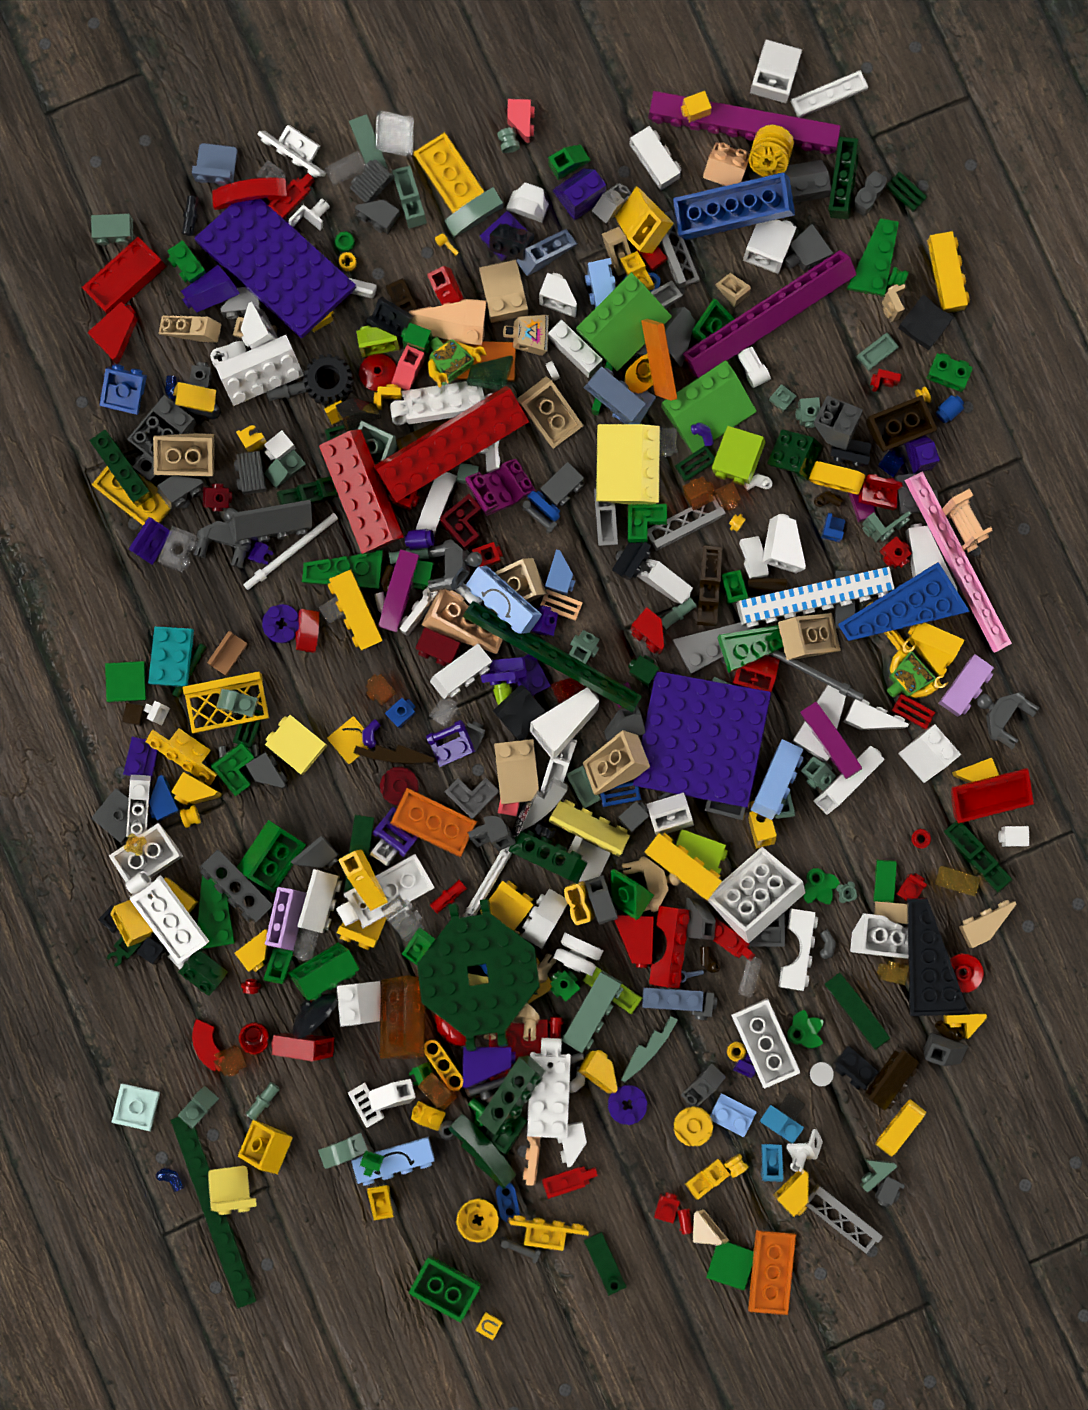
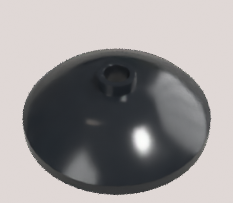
(313, 1014)

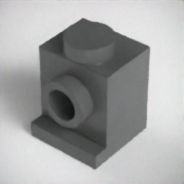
(207, 372)
(888, 1191)

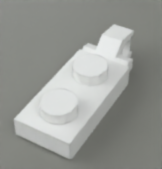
(419, 610)

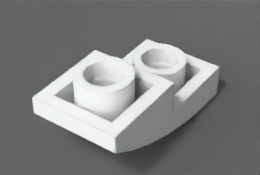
(753, 556)

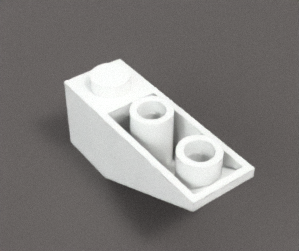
(868, 718)
(138, 804)

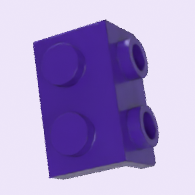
(505, 669)

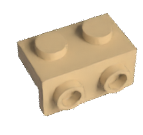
(892, 305)

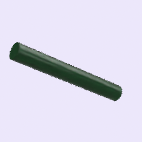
(194, 661)

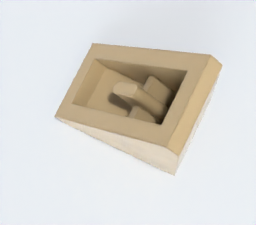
(733, 289)
(706, 1230)

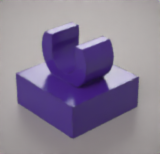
(257, 553)
(745, 1067)

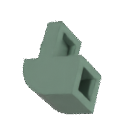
(236, 703)
(342, 1151)

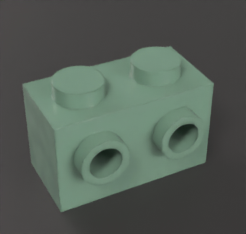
(112, 229)

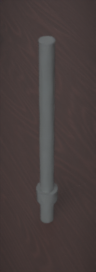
(844, 689)

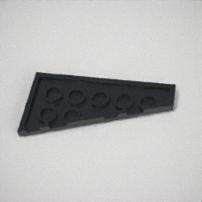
(930, 971)

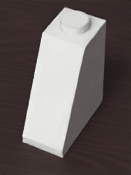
(783, 545)
(664, 580)

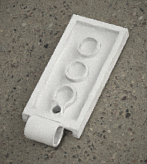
(435, 403)
(404, 878)
(166, 916)
(550, 1099)

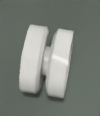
(578, 954)

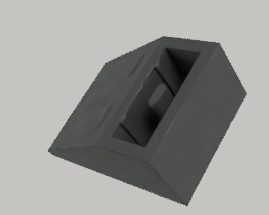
(163, 419)

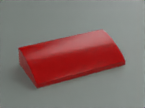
(124, 276)
(991, 795)

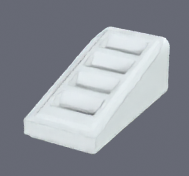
(371, 1121)

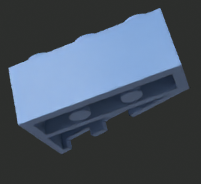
(600, 280)

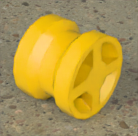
(190, 816)
(736, 1165)

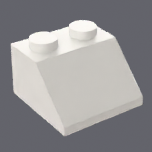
(557, 295)
(256, 327)

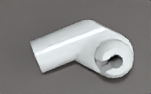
(759, 481)

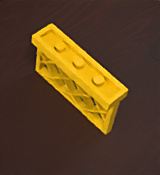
(214, 687)

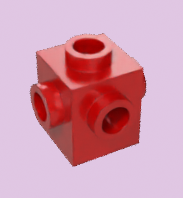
(898, 547)

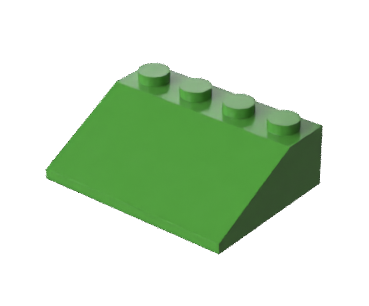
(616, 323)
(711, 399)

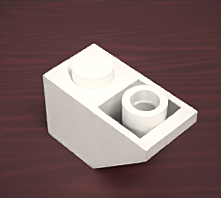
(391, 1095)
(573, 1143)

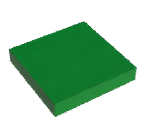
(125, 681)
(731, 1265)

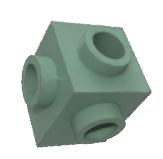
(807, 406)
(584, 646)
(818, 773)

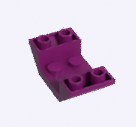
(501, 487)

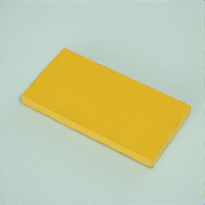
(448, 172)
(111, 488)

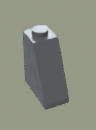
(678, 334)

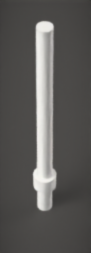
(260, 575)

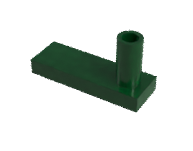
(605, 1263)

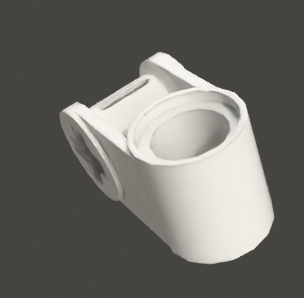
(228, 352)

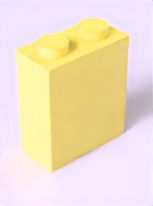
(295, 744)

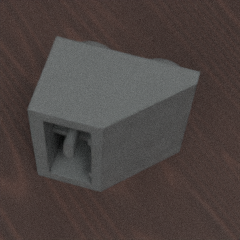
(837, 422)

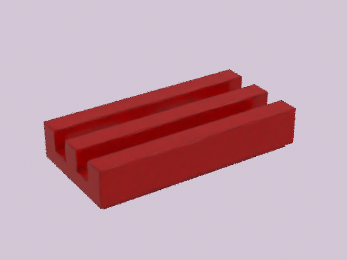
(927, 719)

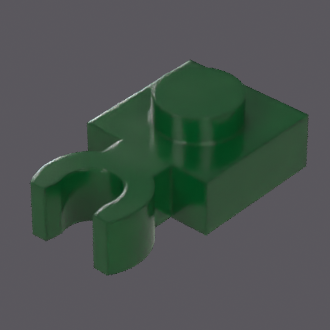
(123, 951)

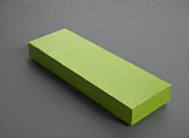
(627, 1000)

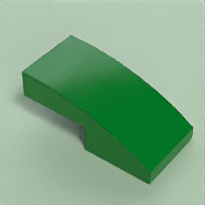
(884, 881)

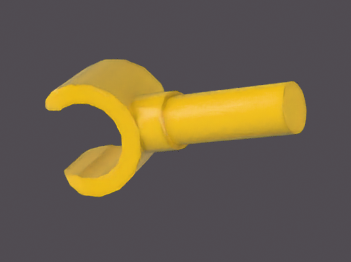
(442, 239)

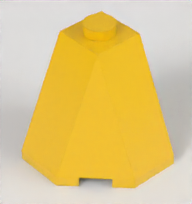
(935, 646)

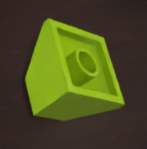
(375, 341)

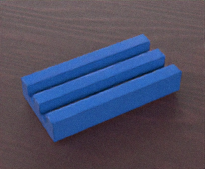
(636, 790)

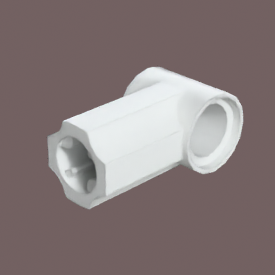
(755, 371)

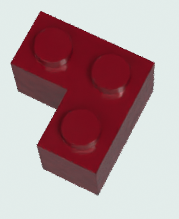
(458, 519)

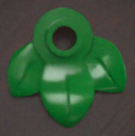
(821, 889)
(808, 1030)

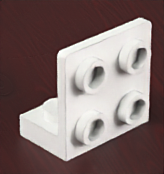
(592, 855)

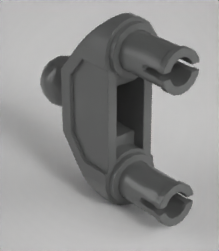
(221, 533)
(456, 565)
(1000, 713)

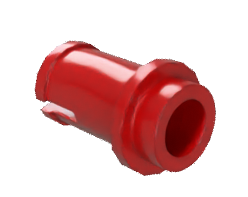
(555, 1027)
(685, 1221)

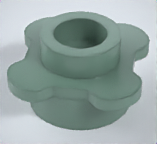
(852, 895)

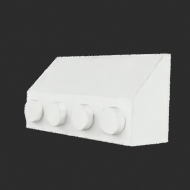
(765, 1043)

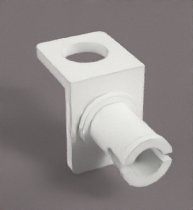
(311, 215)
(805, 1151)

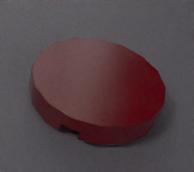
(395, 783)

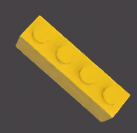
(947, 272)
(355, 609)
(682, 866)

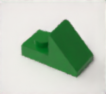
(734, 586)
(418, 946)
(278, 966)

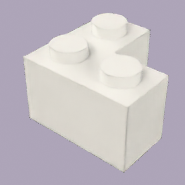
(544, 918)

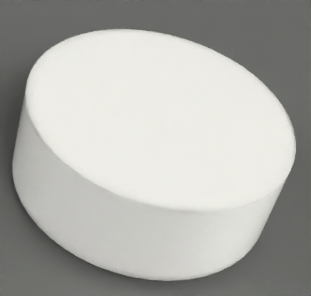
(552, 370)

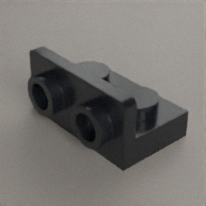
(855, 1067)

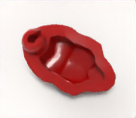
(449, 1032)

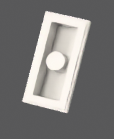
(364, 288)

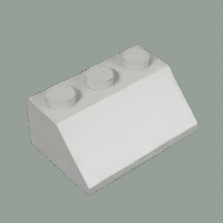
(157, 855)
(319, 901)

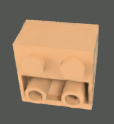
(726, 164)

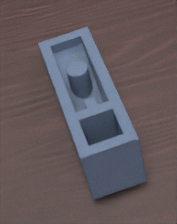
(546, 251)

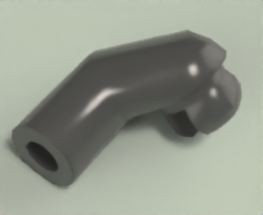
(830, 944)

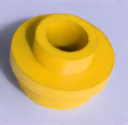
(736, 522)
(743, 1051)

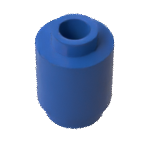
(950, 408)

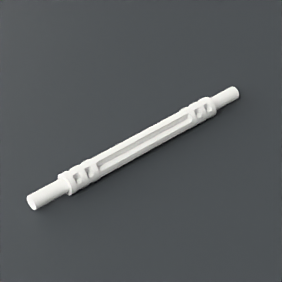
(488, 882)

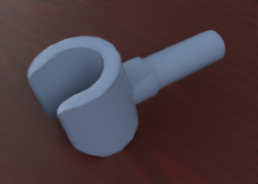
(691, 974)

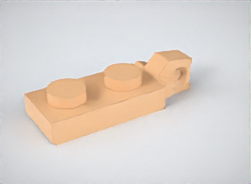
(532, 1155)

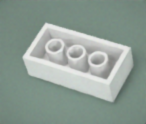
(259, 370)

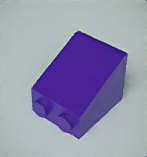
(580, 192)

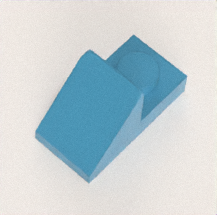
(781, 1124)
(772, 1163)

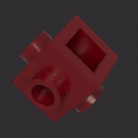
(210, 494)

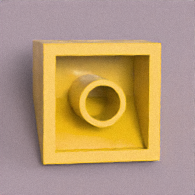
(193, 790)
(265, 1147)
(794, 1193)

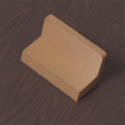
(227, 653)

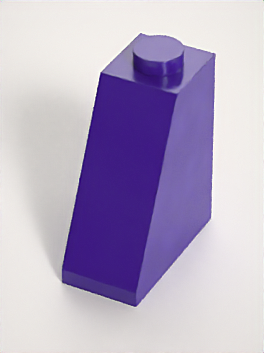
(209, 290)
(922, 454)
(485, 1064)

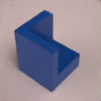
(833, 528)

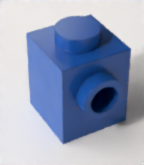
(401, 712)

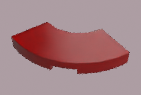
(204, 1043)

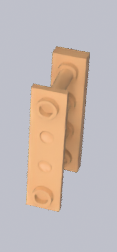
(965, 520)

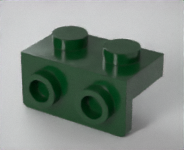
(203, 972)

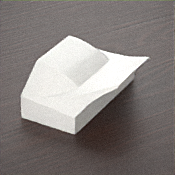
(529, 202)

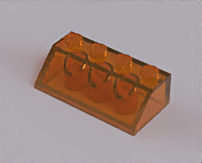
(401, 1019)

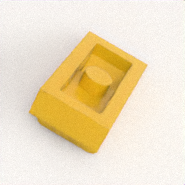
(970, 1021)
(380, 1202)

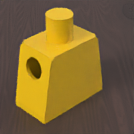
(762, 832)

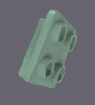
(873, 527)

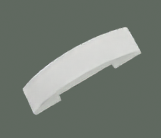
(436, 502)

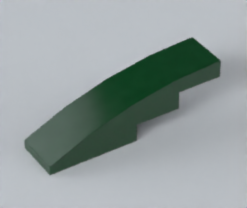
(316, 492)
(360, 839)
(978, 856)
(857, 1011)
(483, 1150)

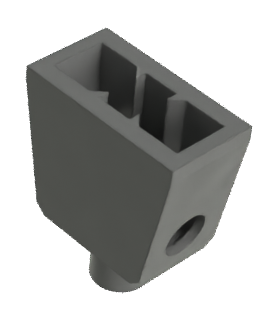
(808, 250)

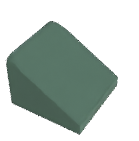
(464, 471)

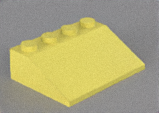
(628, 463)
(589, 828)

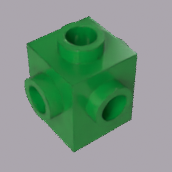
(566, 992)

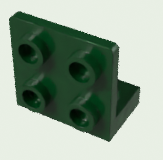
(795, 453)

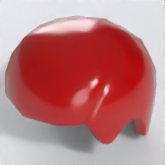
(253, 1038)

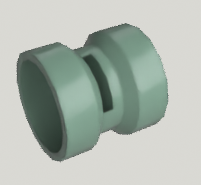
(508, 139)

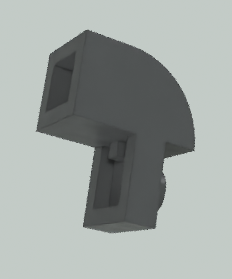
(493, 831)

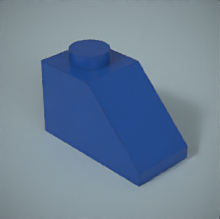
(162, 800)

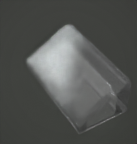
(749, 977)

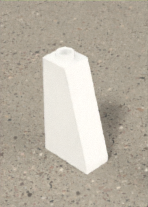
(924, 550)
(832, 704)
(564, 721)
(842, 787)

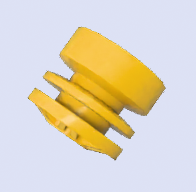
(771, 150)
(473, 1231)

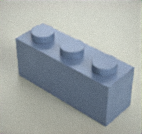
(615, 395)
(672, 999)

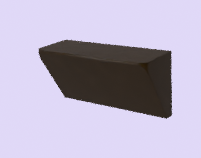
(761, 587)

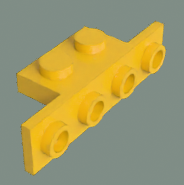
(185, 752)
(546, 1234)

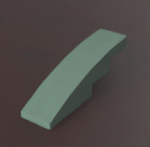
(644, 1054)

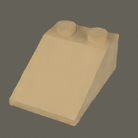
(503, 291)
(549, 412)
(184, 454)
(524, 579)
(809, 636)
(616, 762)
(516, 771)

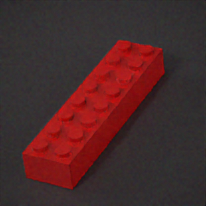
(451, 443)

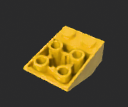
(643, 221)

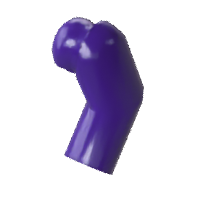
(704, 431)
(368, 734)

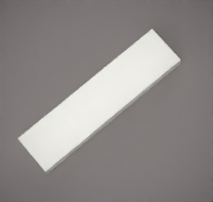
(829, 94)

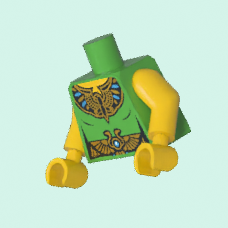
(451, 360)
(911, 675)

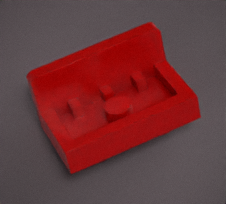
(879, 492)

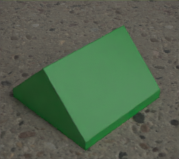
(711, 321)
(629, 895)

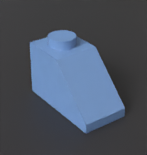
(560, 575)

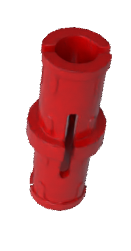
(448, 896)

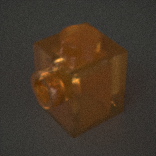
(698, 492)
(727, 496)
(379, 689)
(229, 1061)

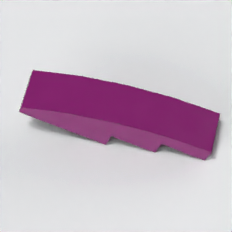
(398, 591)
(831, 740)

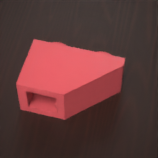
(519, 117)
(408, 367)

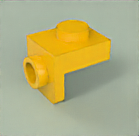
(389, 392)
(427, 1116)

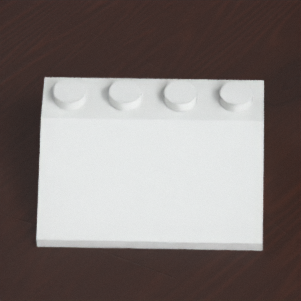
(756, 894)

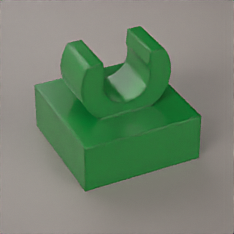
(420, 1072)
(371, 1162)

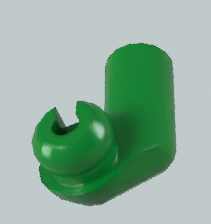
(479, 1109)

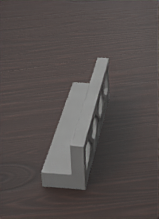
(674, 265)
(687, 529)
(850, 1216)

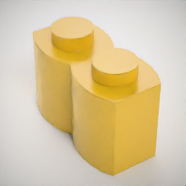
(581, 907)

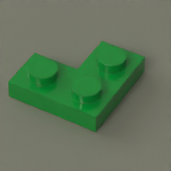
(643, 515)
(229, 768)

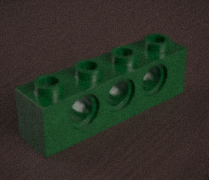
(844, 178)
(121, 468)
(570, 870)
(492, 1116)

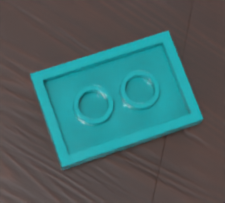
(171, 656)

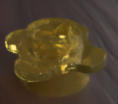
(132, 838)

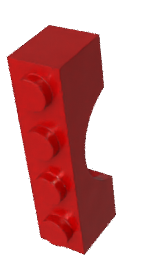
(674, 925)

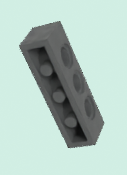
(260, 903)

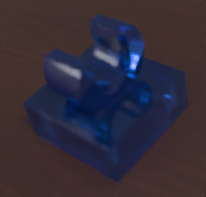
(891, 463)

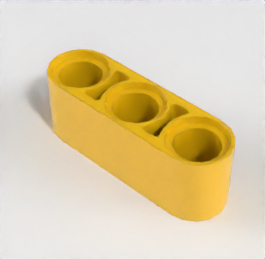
(837, 477)
(444, 1074)
(900, 1127)

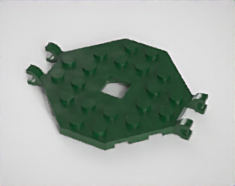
(480, 1007)

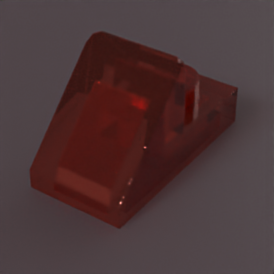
(566, 689)

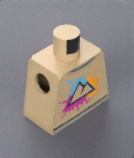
(529, 334)

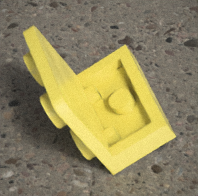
(230, 1190)

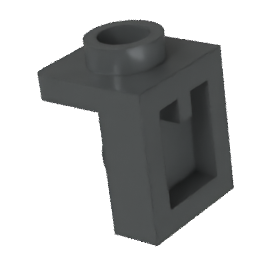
(475, 733)

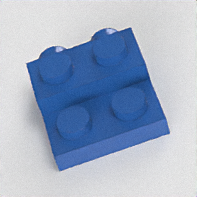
(123, 389)

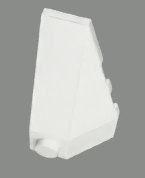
(879, 937)

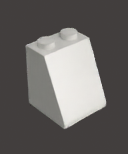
(769, 244)
(929, 753)
(359, 1003)

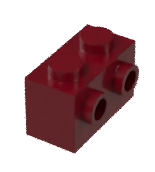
(438, 647)

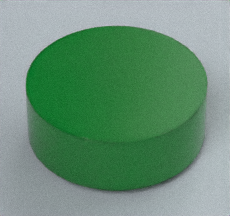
(344, 241)

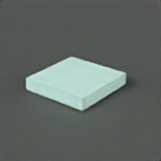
(135, 1107)

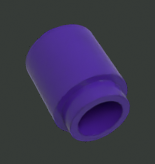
(419, 539)

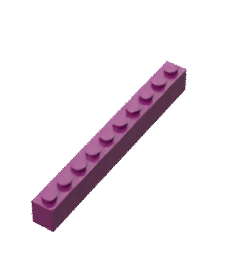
(746, 122)
(770, 313)

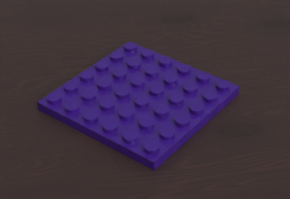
(703, 738)

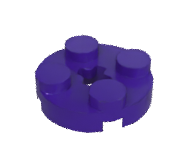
(275, 615)
(616, 1106)

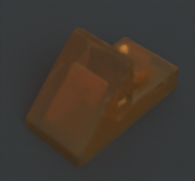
(437, 1091)

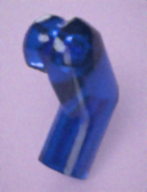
(170, 385)
(170, 1176)

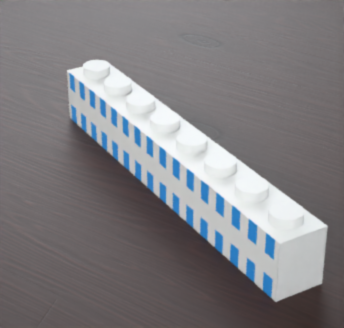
(815, 596)

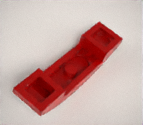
(249, 190)

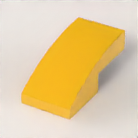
(635, 264)
(707, 1179)

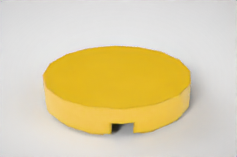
(693, 1126)

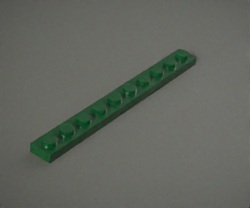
(553, 657)
(218, 1224)

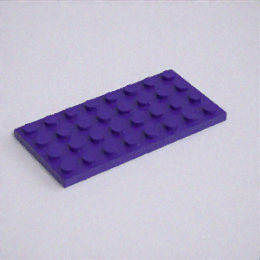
(275, 264)

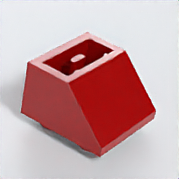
(649, 629)
(758, 674)

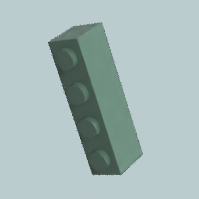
(592, 1011)

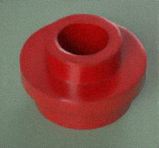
(927, 838)
(250, 986)

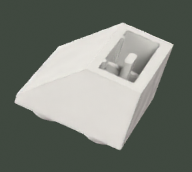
(670, 814)

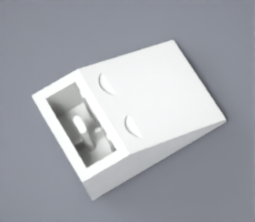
(775, 71)

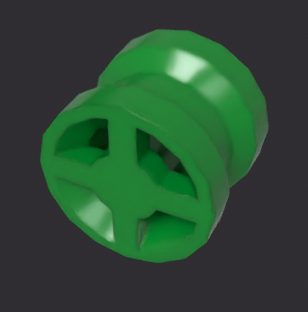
(897, 277)

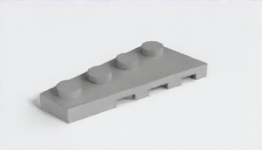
(703, 648)

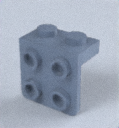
(215, 164)

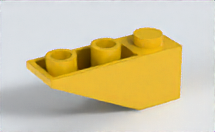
(363, 879)

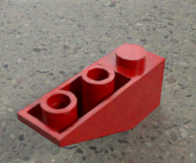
(445, 285)

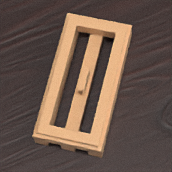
(573, 617)

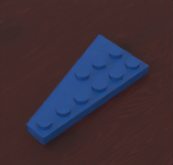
(915, 602)

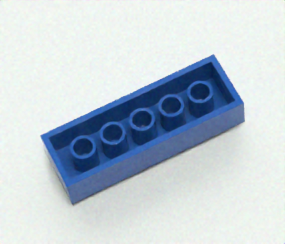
(734, 206)

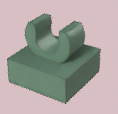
(782, 398)

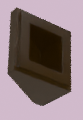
(133, 714)

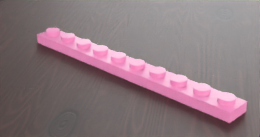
(958, 562)

